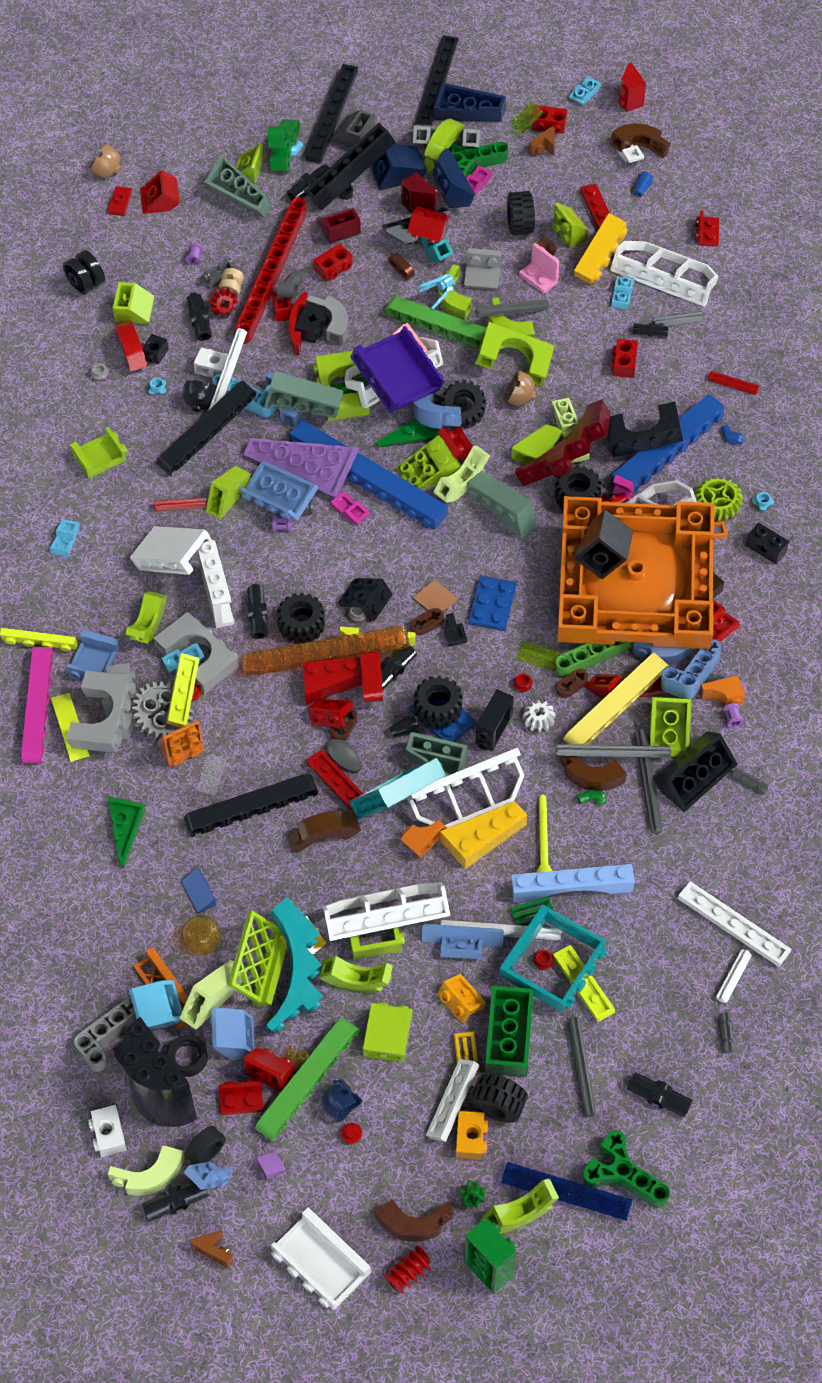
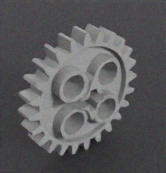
(152, 697)

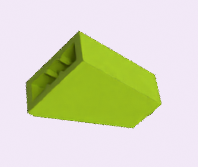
(536, 444)
(225, 491)

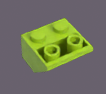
(569, 226)
(132, 304)

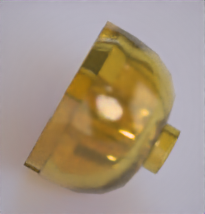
(201, 935)

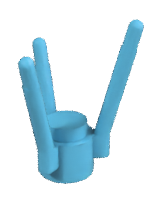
(444, 283)

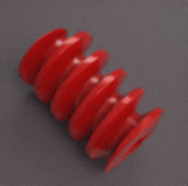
(408, 1270)

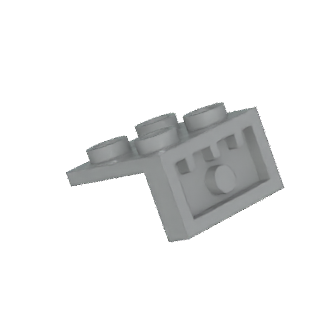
(483, 269)

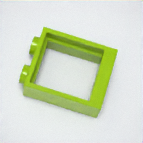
(377, 948)

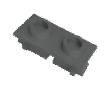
(214, 274)

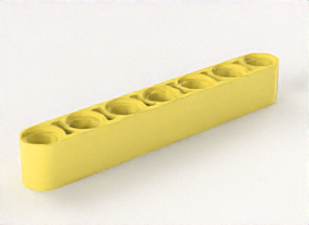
(616, 701)

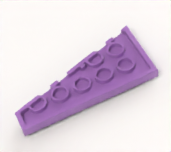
(318, 463)

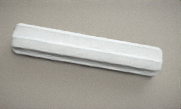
(733, 976)

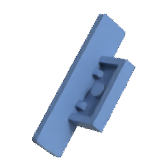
(462, 940)

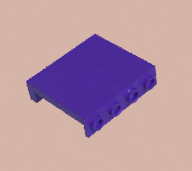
(398, 370)

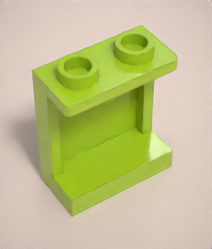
(99, 453)
(387, 1032)

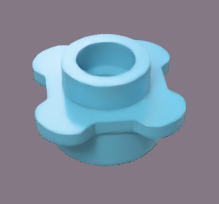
(157, 382)
(763, 496)

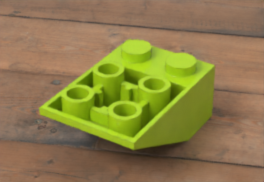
(429, 464)

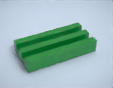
(546, 900)

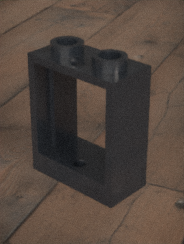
(494, 720)

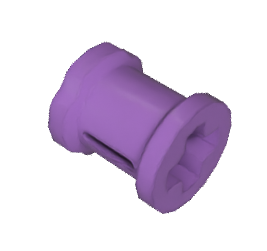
(193, 256)
(275, 526)
(733, 715)

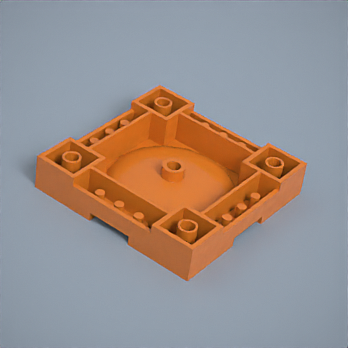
(662, 602)

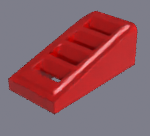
(283, 310)

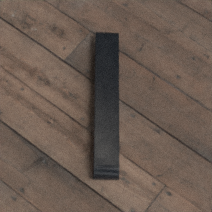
(206, 428)
(250, 804)

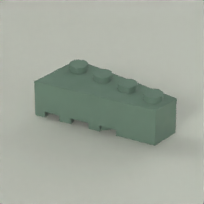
(235, 186)

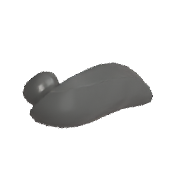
(344, 755)

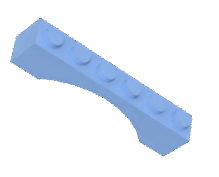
(543, 884)

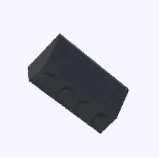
(696, 770)

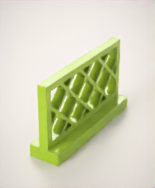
(270, 964)

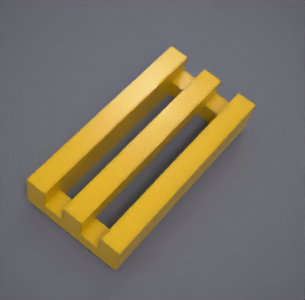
(465, 1047)

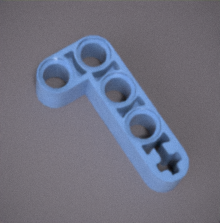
(688, 682)

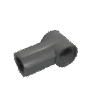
(289, 287)

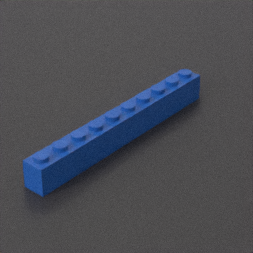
(380, 481)

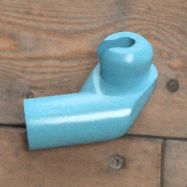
(296, 148)

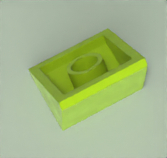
(251, 162)

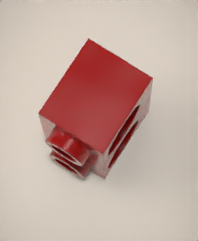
(551, 117)
(333, 262)
(625, 358)

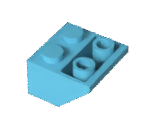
(157, 1004)

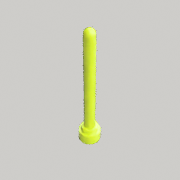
(544, 867)

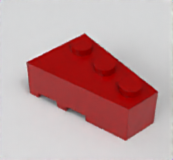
(330, 677)

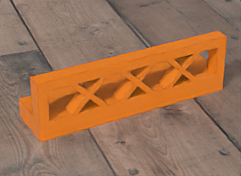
(165, 974)

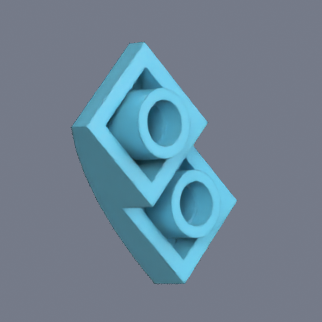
(585, 91)
(622, 292)

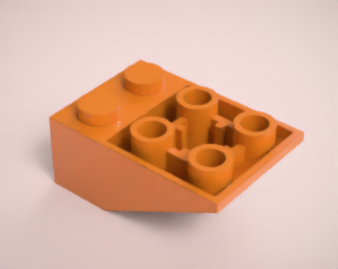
(182, 744)

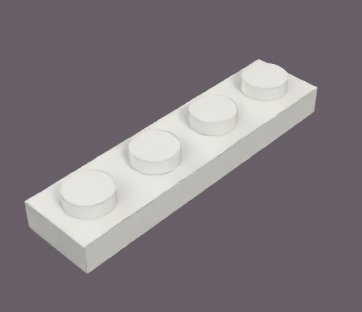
(452, 1100)

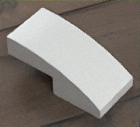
(631, 154)

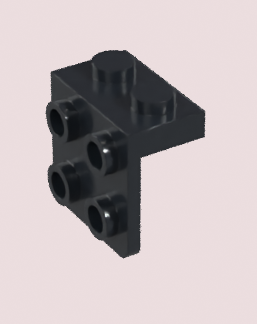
(367, 593)

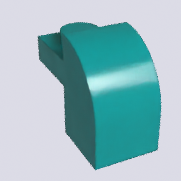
(437, 251)

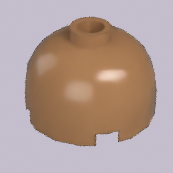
(107, 162)
(520, 389)

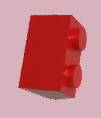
(632, 89)
(160, 193)
(428, 224)
(268, 1068)

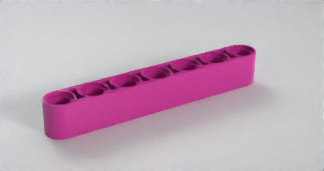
(36, 705)

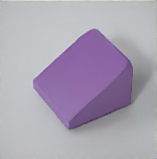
(270, 1165)

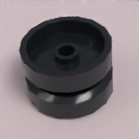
(84, 272)

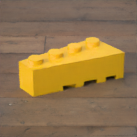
(601, 249)
(483, 833)

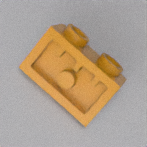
(460, 997)

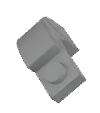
(338, 328)

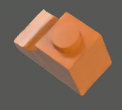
(724, 690)
(422, 838)

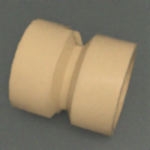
(232, 279)

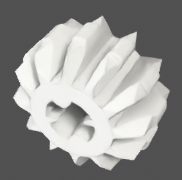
(539, 716)

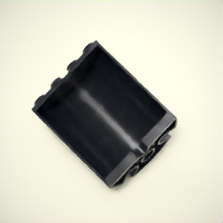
(155, 1080)

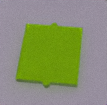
(527, 117)

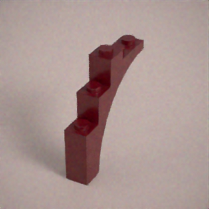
(577, 443)

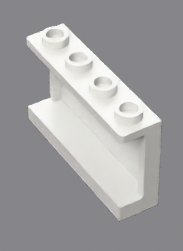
(169, 549)
(215, 584)
(320, 1260)

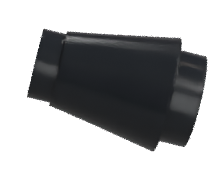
(404, 726)

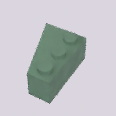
(426, 748)

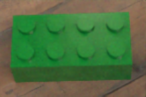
(509, 1031)
(490, 1255)

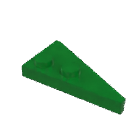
(409, 434)
(126, 819)

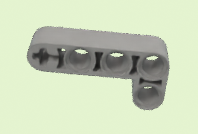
(112, 1029)

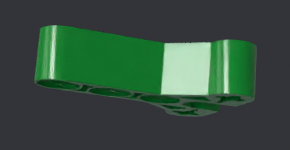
(282, 140)
(484, 156)
(609, 1176)

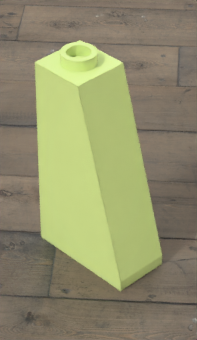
(208, 994)

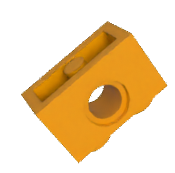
(471, 1123)

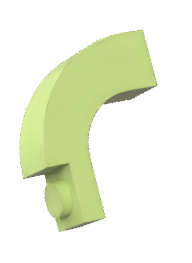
(455, 486)
(153, 1179)

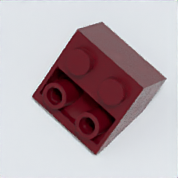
(417, 192)
(340, 224)

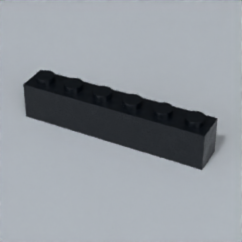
(350, 166)

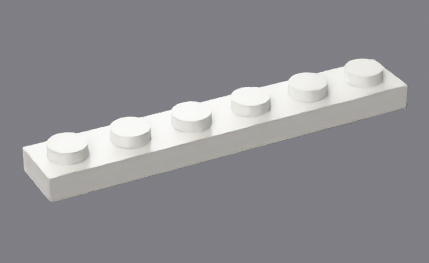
(734, 924)

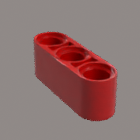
(371, 677)

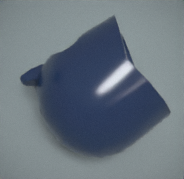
(340, 1100)

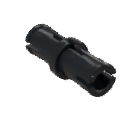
(650, 329)

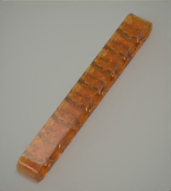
(327, 649)

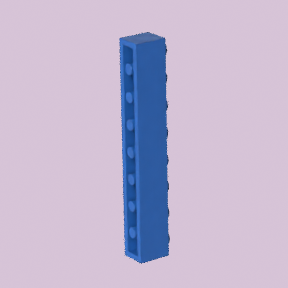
(651, 461)

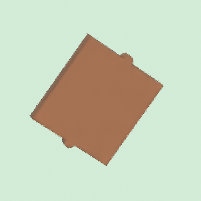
(435, 596)

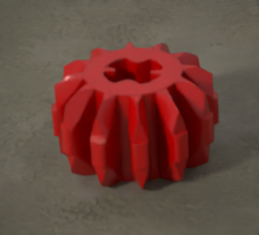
(225, 295)

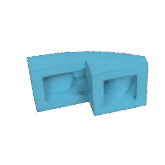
(65, 537)
(171, 659)

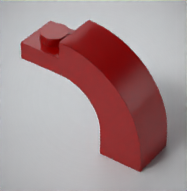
(131, 345)

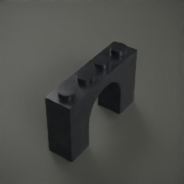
(663, 433)

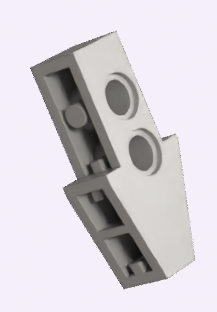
(108, 704)

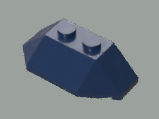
(452, 182)

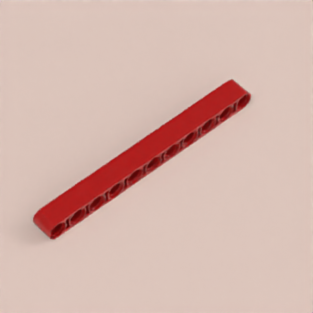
(272, 268)

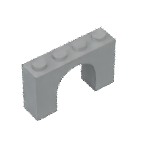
(469, 136)
(190, 630)
(105, 734)

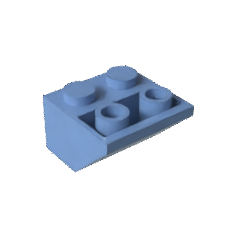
(232, 1032)

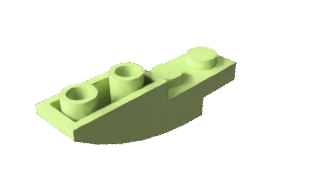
(566, 420)

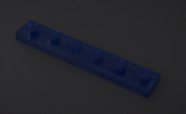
(569, 1191)

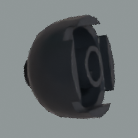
(198, 395)

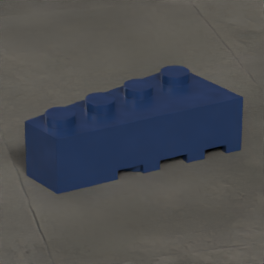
(468, 104)

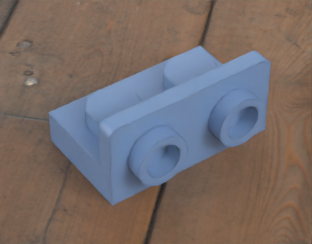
(208, 1175)

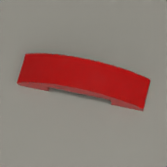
(295, 336)

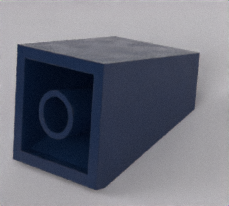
(396, 165)

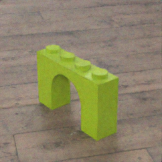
(536, 351)
(332, 367)

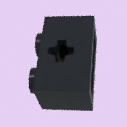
(311, 322)
(767, 543)

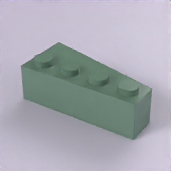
(303, 395)
(504, 503)

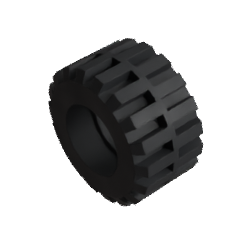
(520, 212)
(470, 391)
(580, 478)
(301, 630)
(438, 715)
(498, 1098)

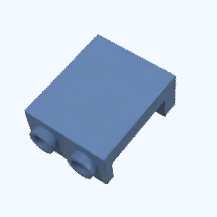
(93, 654)

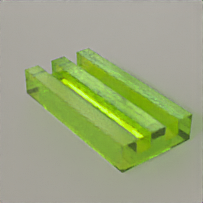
(535, 652)

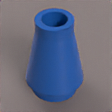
(643, 182)

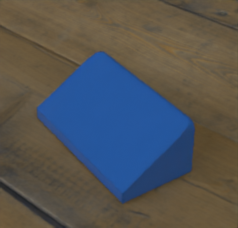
(198, 891)

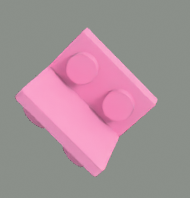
(542, 270)

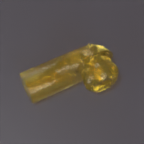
(297, 1058)

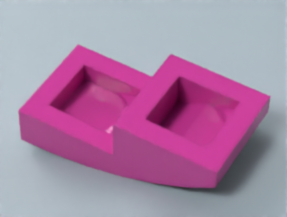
(479, 178)
(623, 485)
(348, 508)

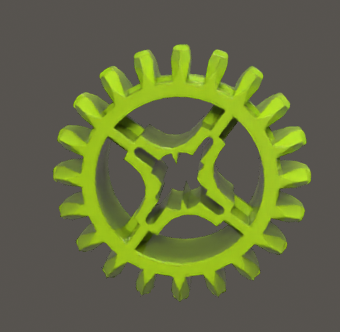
(715, 492)

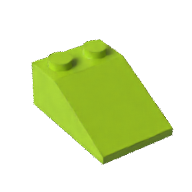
(670, 723)

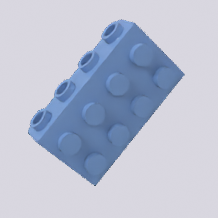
(279, 491)

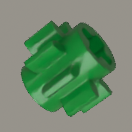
(472, 1194)

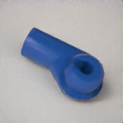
(732, 437)

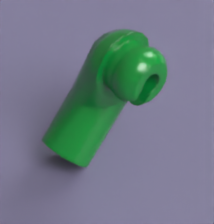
(589, 795)

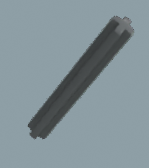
(511, 308)
(582, 1067)

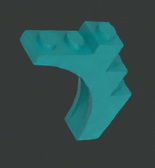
(303, 965)

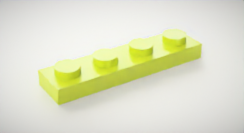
(30, 639)
(182, 690)
(591, 994)

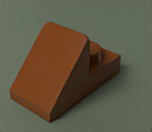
(543, 141)
(208, 1246)

